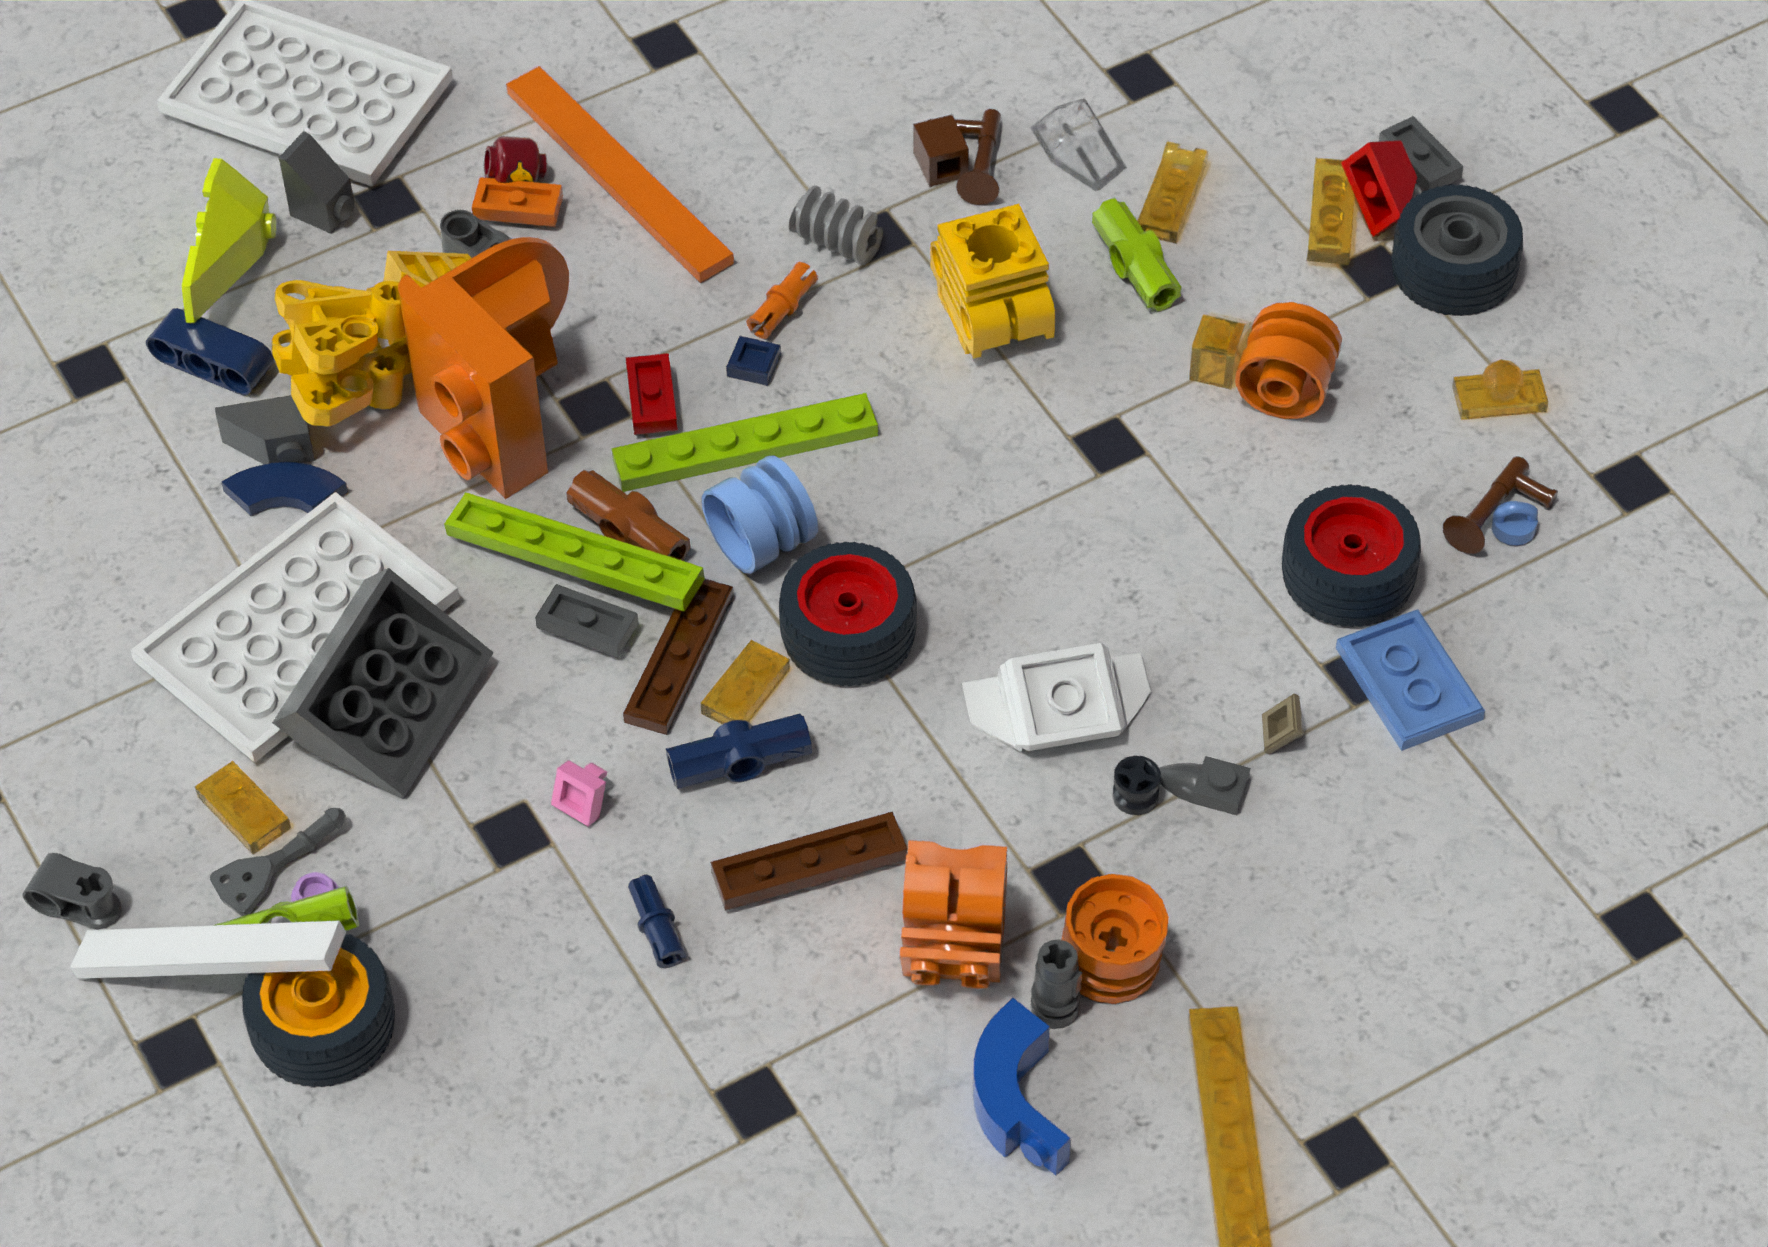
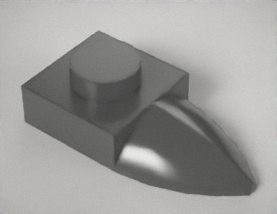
(1210, 784)

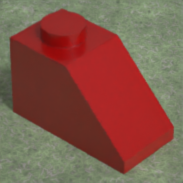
(1381, 182)

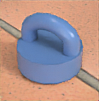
(1515, 522)

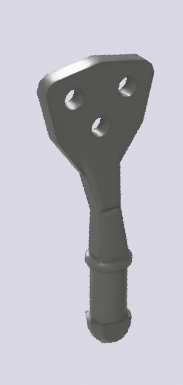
(263, 867)

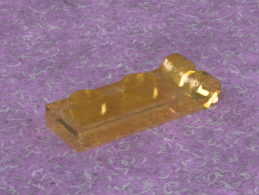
(1172, 191)

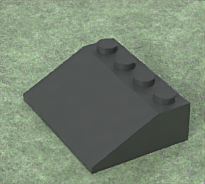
(384, 684)

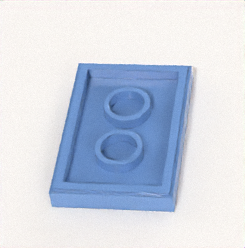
(1410, 679)

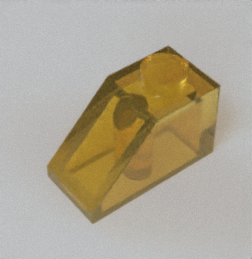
(1218, 349)

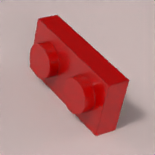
(651, 394)

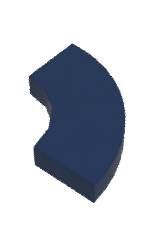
(282, 485)

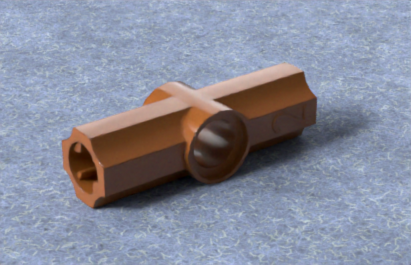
(625, 516)

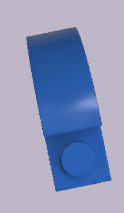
(1004, 1054)

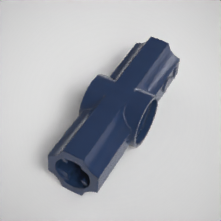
(739, 751)

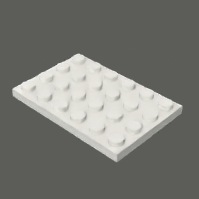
(281, 74)
(259, 627)

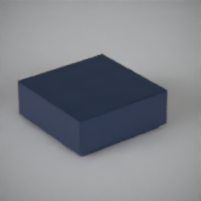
(753, 360)

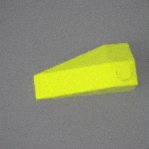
(228, 237)

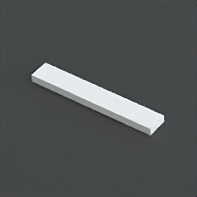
(209, 950)

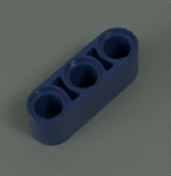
(210, 352)

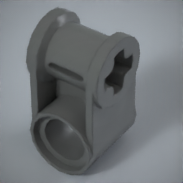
(467, 234)
(73, 892)

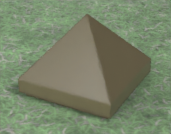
(1282, 724)

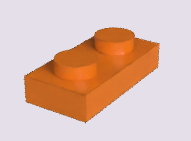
(517, 202)

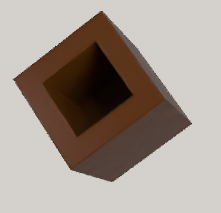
(940, 150)

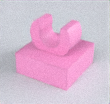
(579, 791)

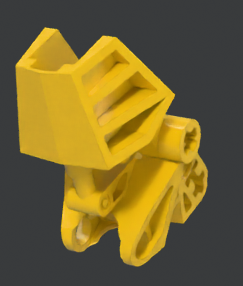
(329, 341)

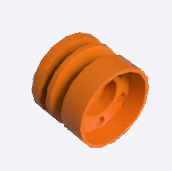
(1117, 916)

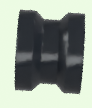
(1130, 774)

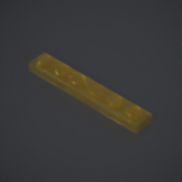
(1228, 1128)

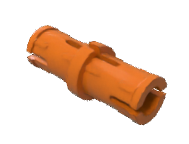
(782, 300)

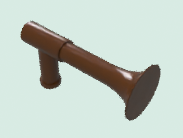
(977, 185)
(1466, 532)

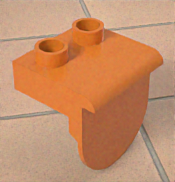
(477, 354)

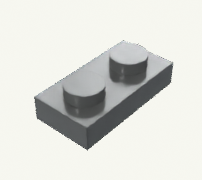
(1429, 158)
(587, 620)

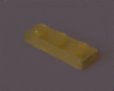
(1330, 214)

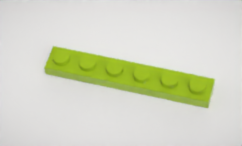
(744, 442)
(575, 551)

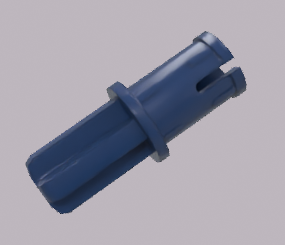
(656, 922)

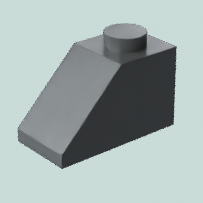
(315, 185)
(266, 430)

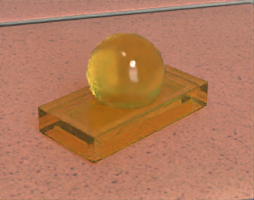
(1500, 392)

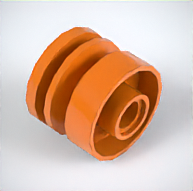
(1288, 360)

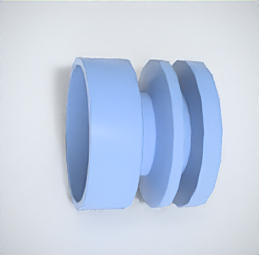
(759, 514)

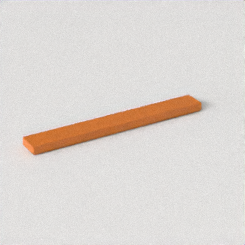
(620, 174)

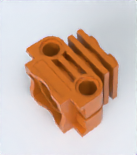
(953, 914)

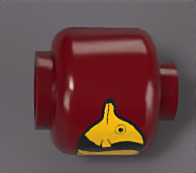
(514, 160)

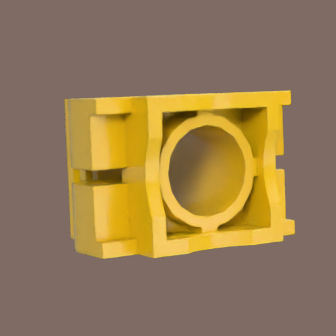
(992, 279)

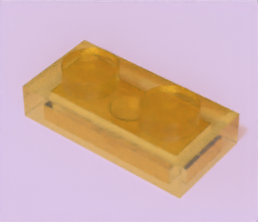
(745, 684)
(242, 807)

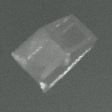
(1079, 144)

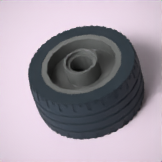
(1457, 250)

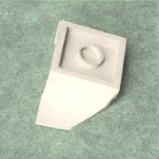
(1058, 697)

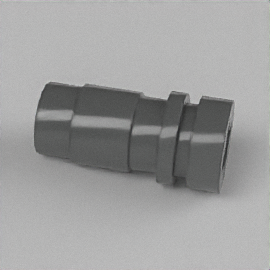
(1056, 984)

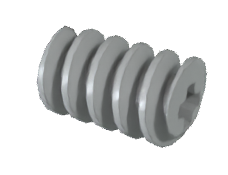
(835, 227)

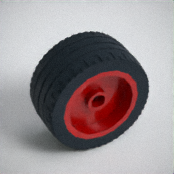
(1351, 555)
(848, 613)

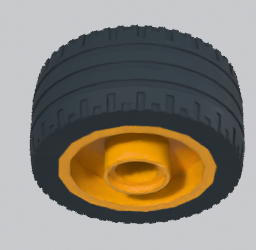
(321, 1023)

